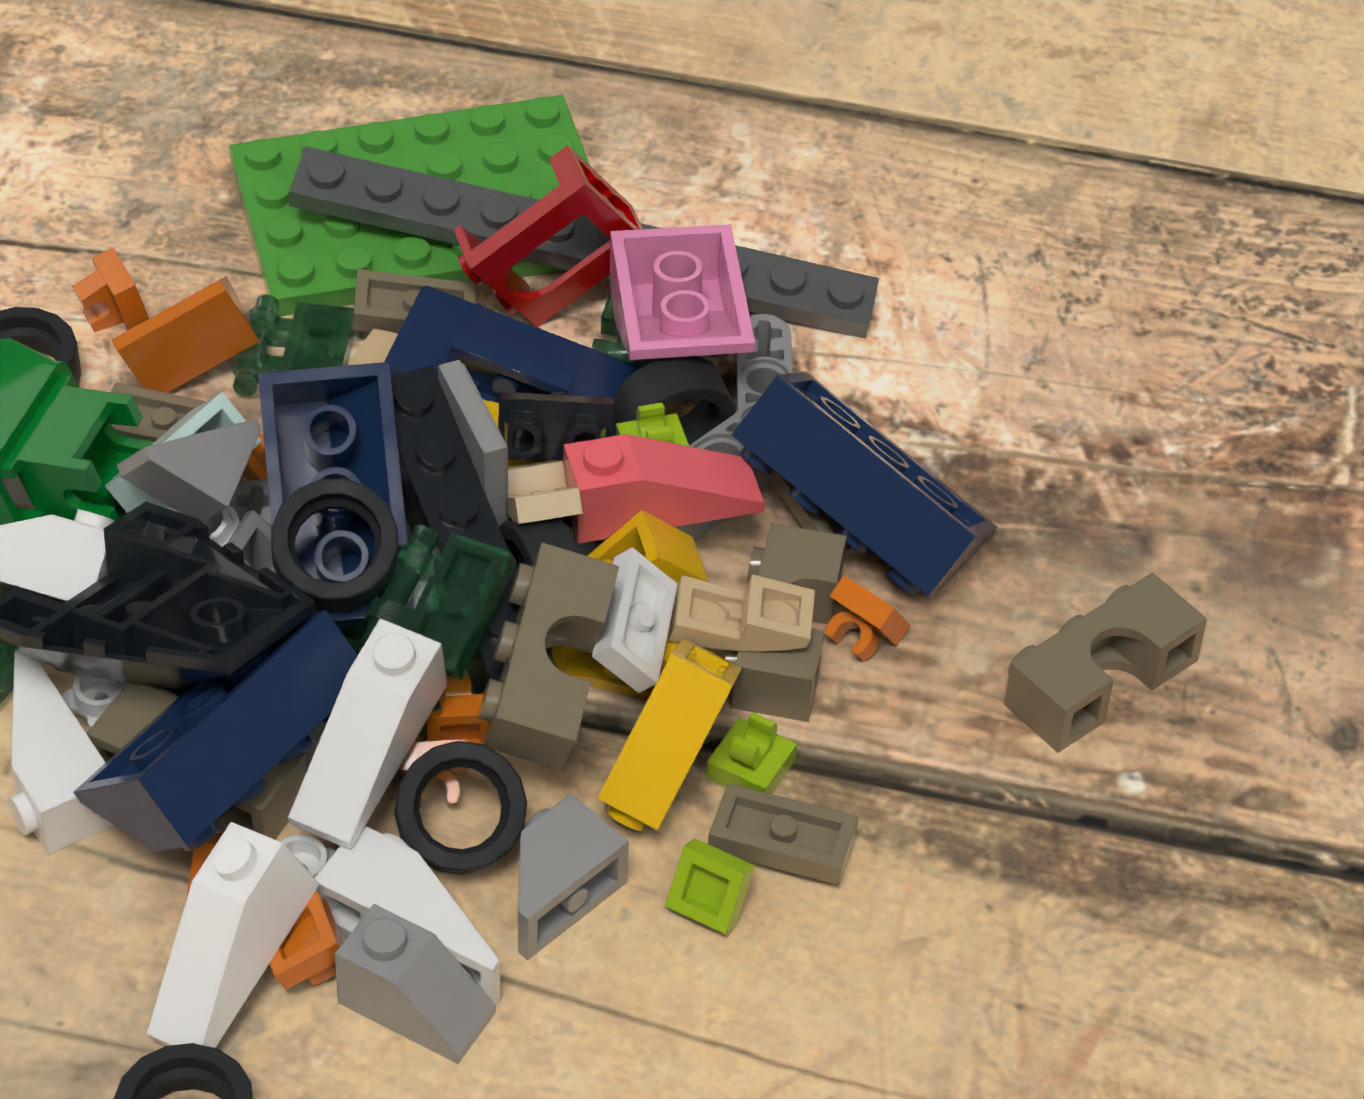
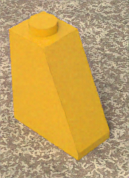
(667, 736)

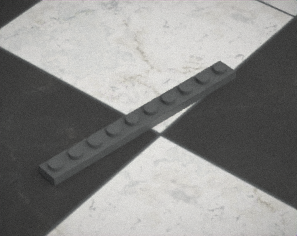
(437, 205)

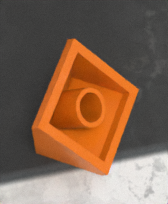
(187, 338)

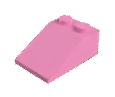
(679, 292)

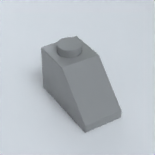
(565, 871)
(411, 984)

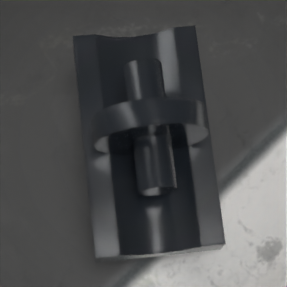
(542, 423)

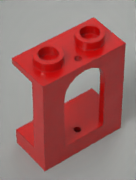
(579, 193)

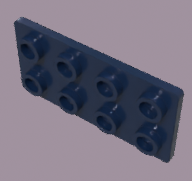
(500, 351)

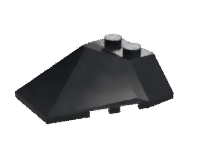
(163, 613)

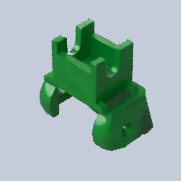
(59, 437)

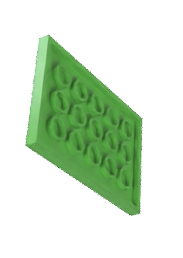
(318, 255)

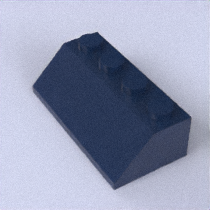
(333, 428)
(862, 482)
(222, 740)

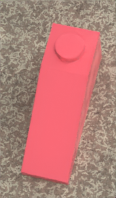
(663, 478)

